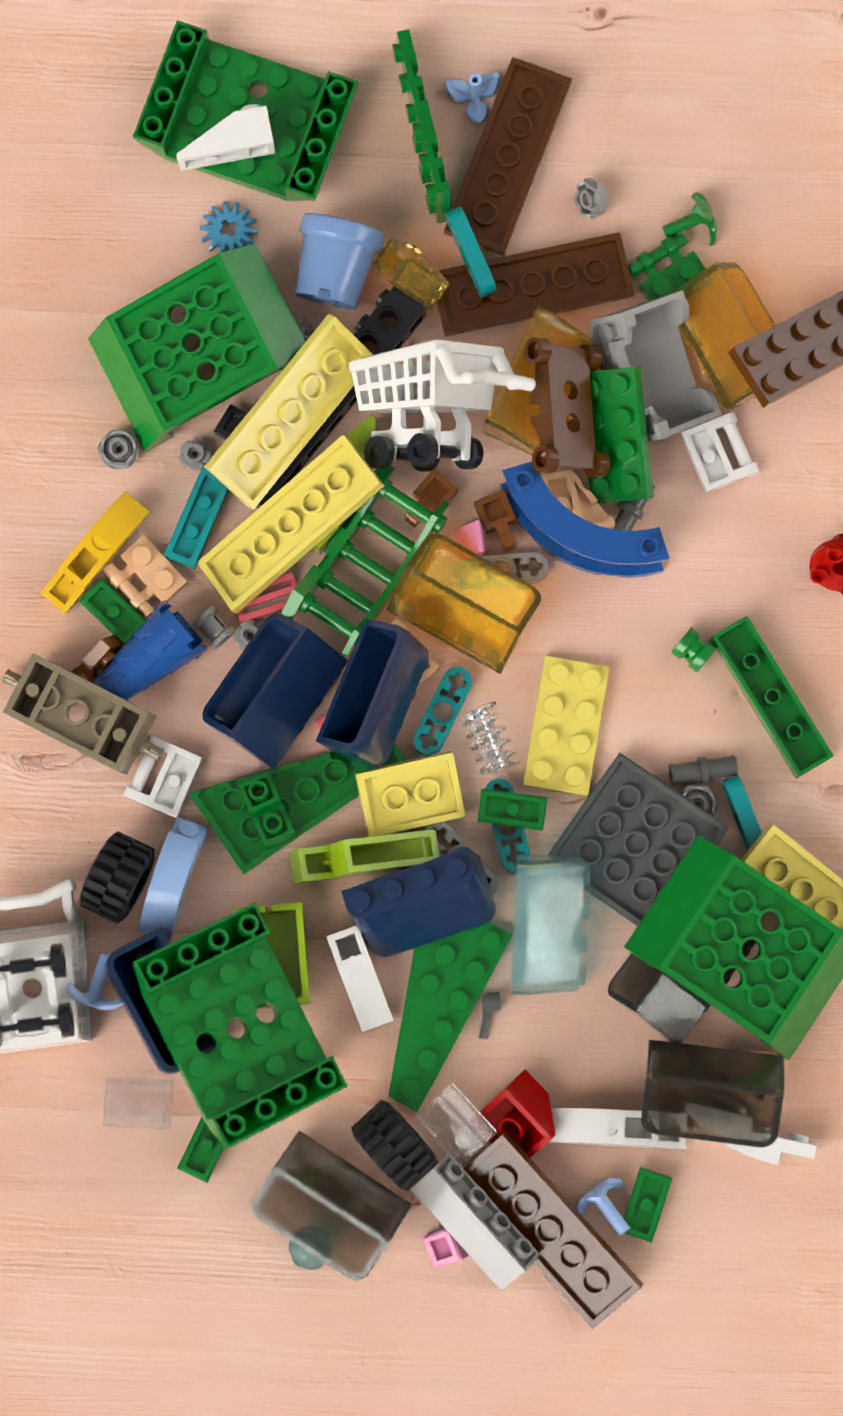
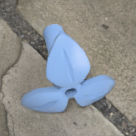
(478, 88)
(93, 996)
(598, 1196)

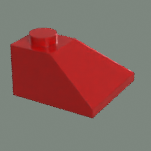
(523, 1113)

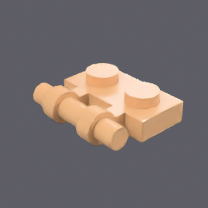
(152, 569)

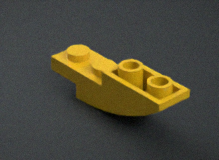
(95, 551)

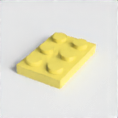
(410, 794)

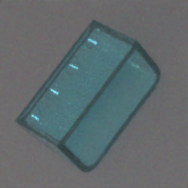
(548, 924)

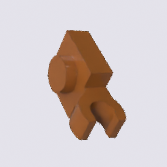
(431, 494)
(496, 516)
(99, 656)

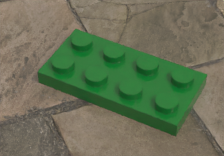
(621, 434)

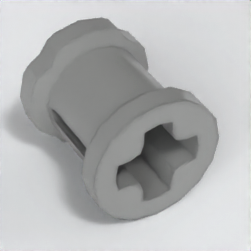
(213, 627)

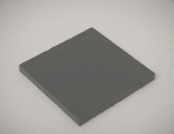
(634, 836)

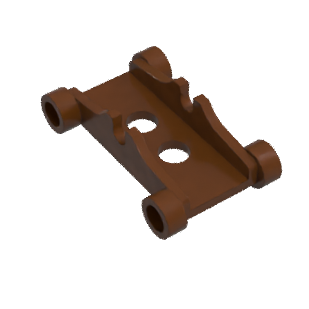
(561, 443)

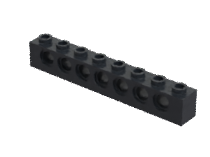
(409, 316)

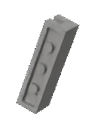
(475, 1222)

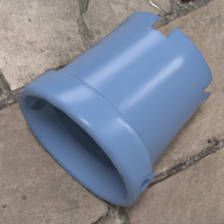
(335, 259)

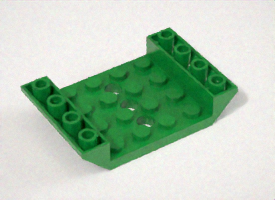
(208, 81)
(241, 330)
(699, 933)
(224, 977)

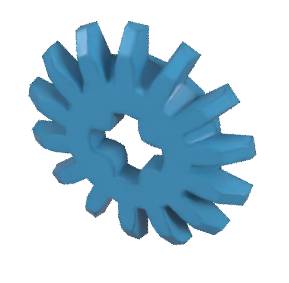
(232, 216)

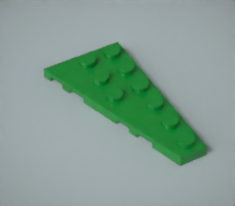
(424, 135)
(309, 793)
(439, 999)

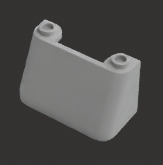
(651, 339)

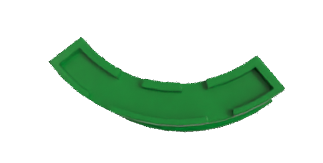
(342, 547)

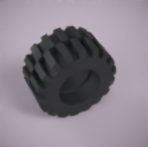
(117, 877)
(394, 1145)

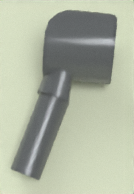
(490, 1002)

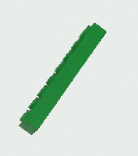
(771, 697)

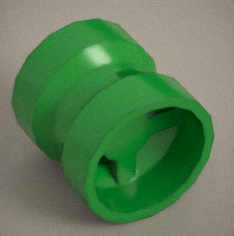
(694, 649)

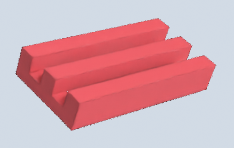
(283, 579)

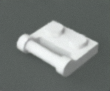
(710, 457)
(172, 782)

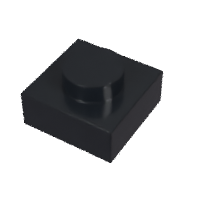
(229, 421)

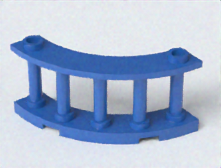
(578, 540)

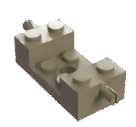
(109, 732)

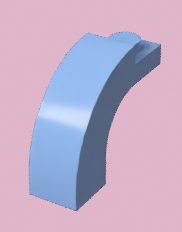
(171, 876)

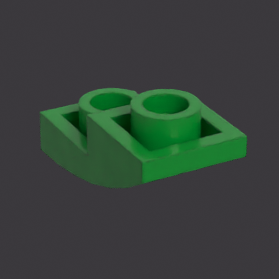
(267, 810)

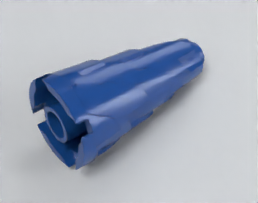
(152, 653)

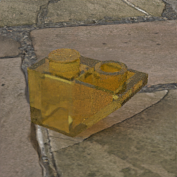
(411, 272)

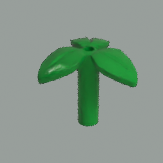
(700, 215)

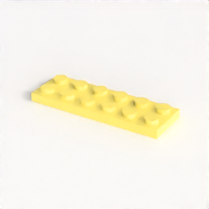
(288, 413)
(290, 524)

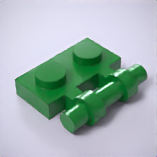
(671, 277)

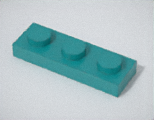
(197, 520)

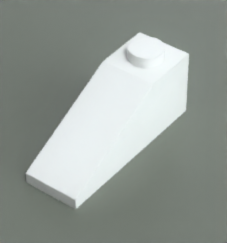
(235, 138)

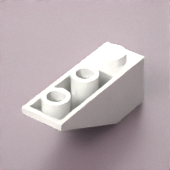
(360, 978)

